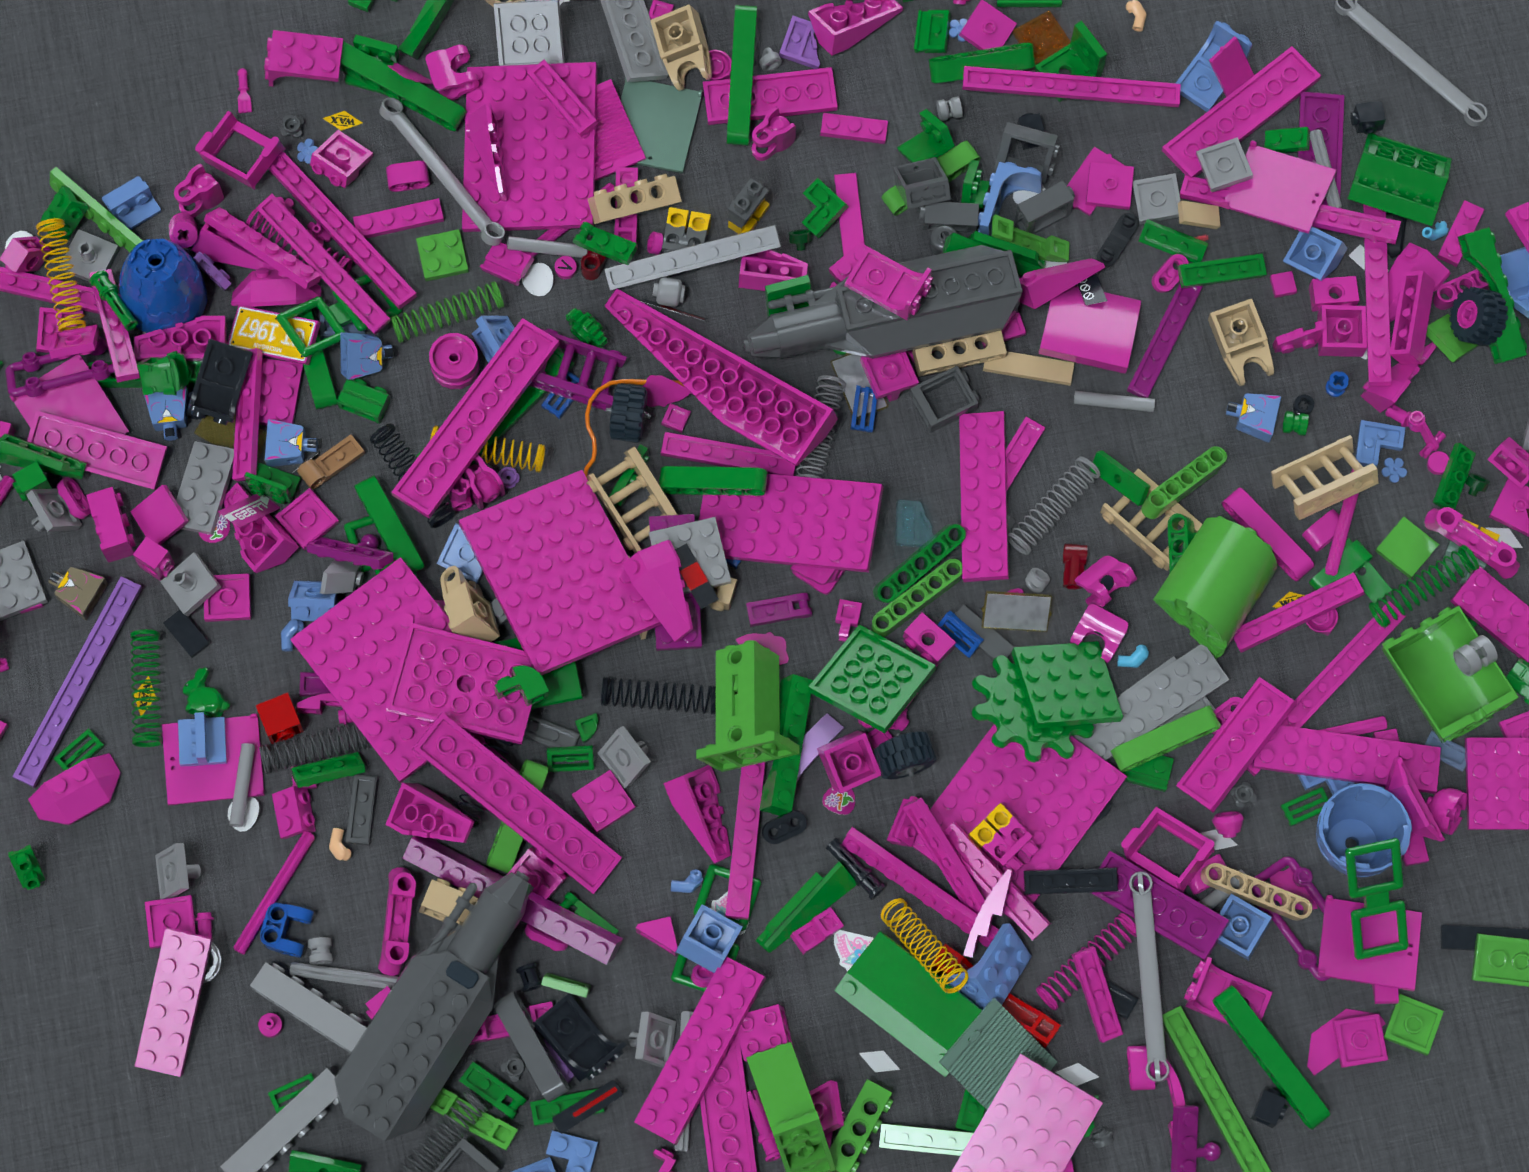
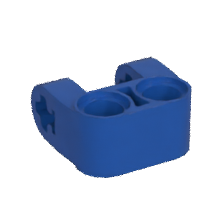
(280, 927)

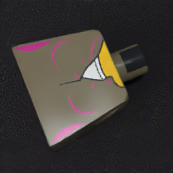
(78, 590)

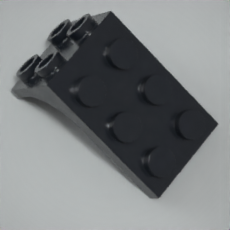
(219, 381)
(577, 1039)

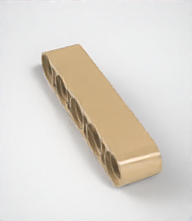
(1267, 890)

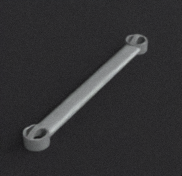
(1413, 61)
(441, 171)
(1149, 977)

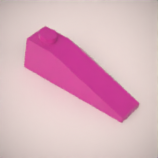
(485, 136)
(1413, 259)
(1047, 283)
(185, 338)
(658, 581)
(427, 815)

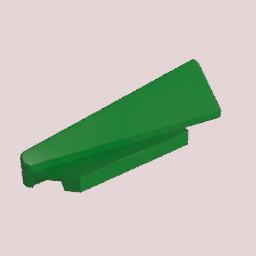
(425, 27)
(1024, 258)
(23, 453)

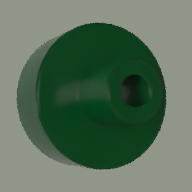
(799, 238)
(1476, 484)

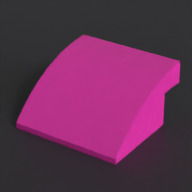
(1092, 333)

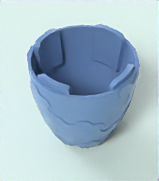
(1367, 816)

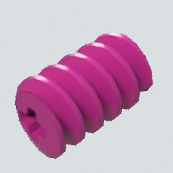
(184, 222)

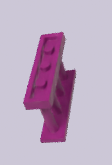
(580, 391)

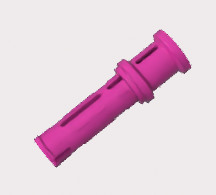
(766, 1136)

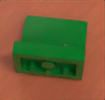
(377, 49)
(930, 143)
(273, 483)

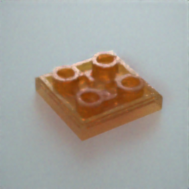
(1044, 34)

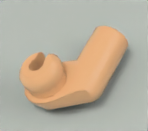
(1140, 15)
(337, 847)

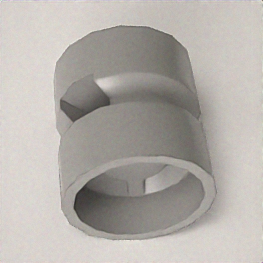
(1475, 655)

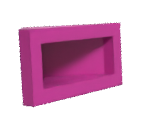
(660, 933)

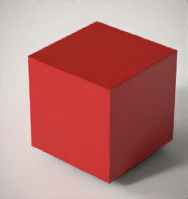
(279, 718)

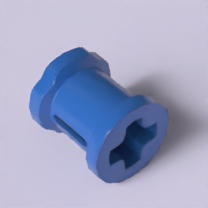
(1338, 390)

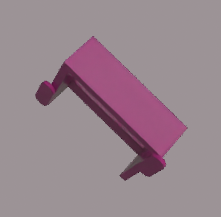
(212, 143)
(1138, 836)

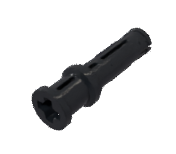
(862, 876)

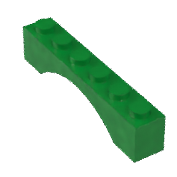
(1480, 251)
(781, 782)

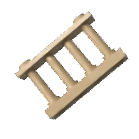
(644, 479)
(1327, 494)
(1111, 515)

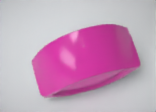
(720, 65)
(1324, 623)

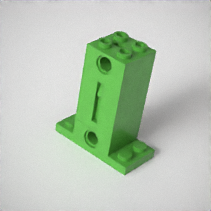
(746, 709)
(790, 1110)

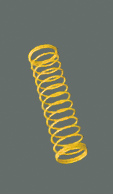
(59, 224)
(539, 459)
(899, 918)

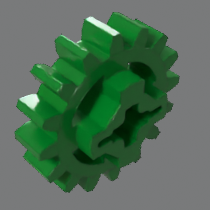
(586, 328)

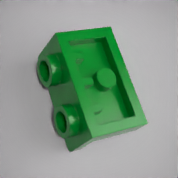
(973, 187)

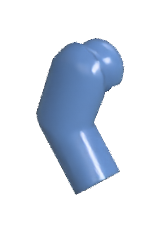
(288, 632)
(690, 884)

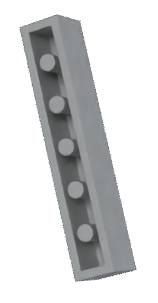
(308, 1006)
(285, 1126)

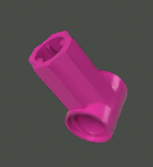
(460, 495)

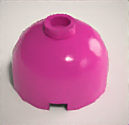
(1446, 808)

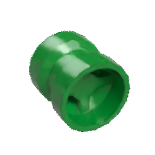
(1295, 423)

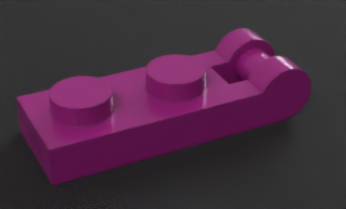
(778, 609)

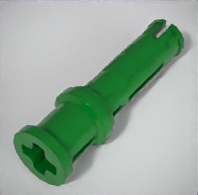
(109, 293)

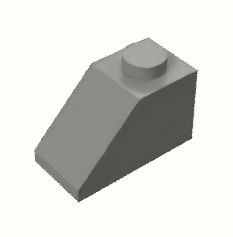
(341, 577)

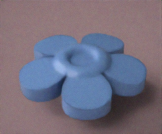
(956, 27)
(306, 150)
(1393, 469)

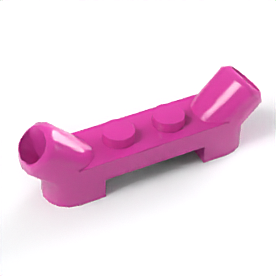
(1452, 526)
(397, 921)

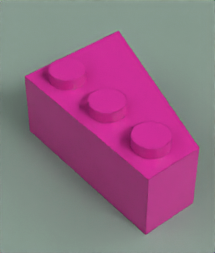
(111, 524)

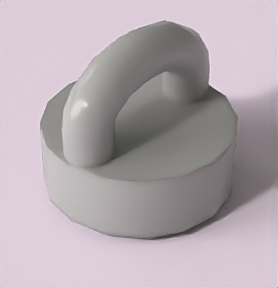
(770, 60)
(1037, 580)

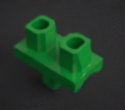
(27, 867)

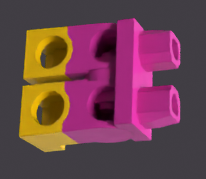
(1011, 840)

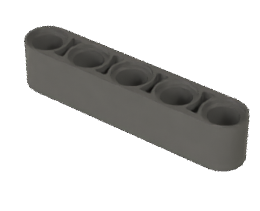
(531, 1046)

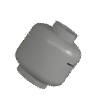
(669, 291)

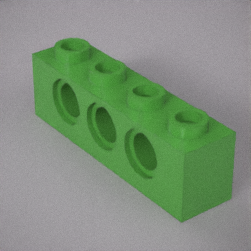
(870, 1094)

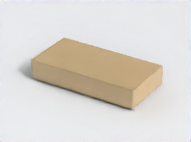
(1199, 214)

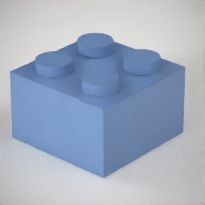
(1245, 926)

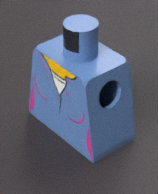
(362, 354)
(168, 412)
(1256, 415)
(287, 444)

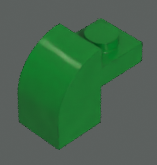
(526, 681)

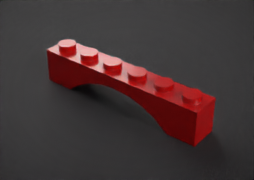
(1034, 1021)

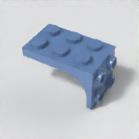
(1199, 80)
(1005, 181)
(1516, 268)
(996, 970)

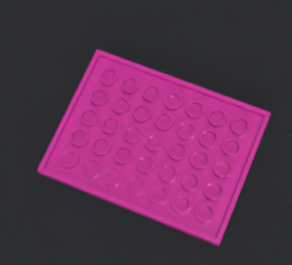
(543, 157)
(558, 572)
(358, 655)
(1048, 797)

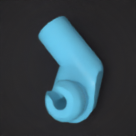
(1434, 234)
(1136, 658)

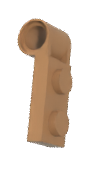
(331, 462)

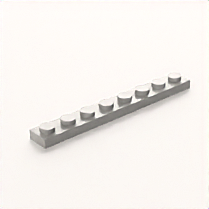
(693, 257)

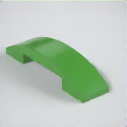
(1049, 249)
(486, 1127)

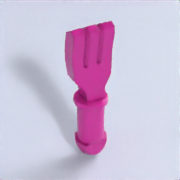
(244, 99)

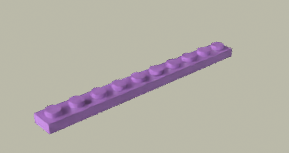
(77, 682)

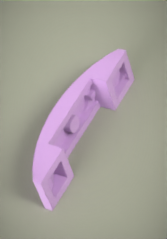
(820, 734)

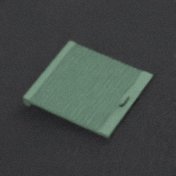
(662, 121)
(991, 1052)

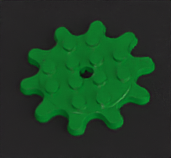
(1010, 713)

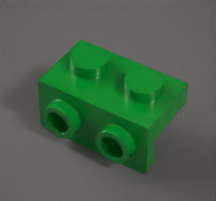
(67, 208)

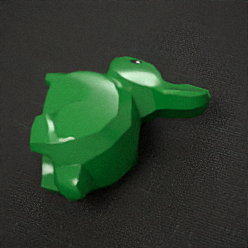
(203, 698)

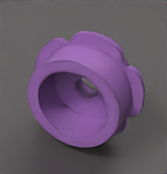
(509, 471)

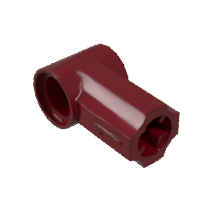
(594, 259)
(1074, 560)

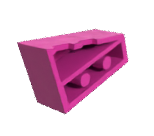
(769, 268)

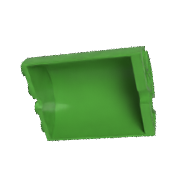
(1217, 582)
(1441, 691)

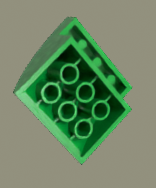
(1400, 179)

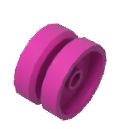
(454, 361)

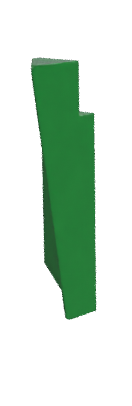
(806, 904)

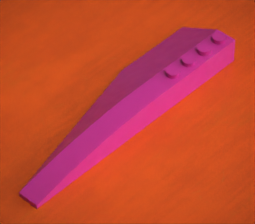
(729, 386)

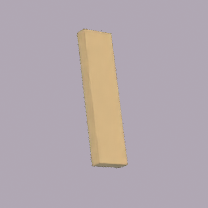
(1032, 368)

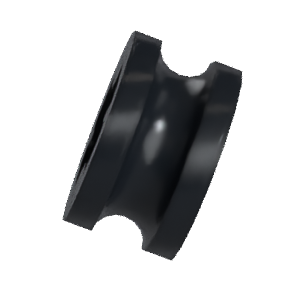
(1307, 399)

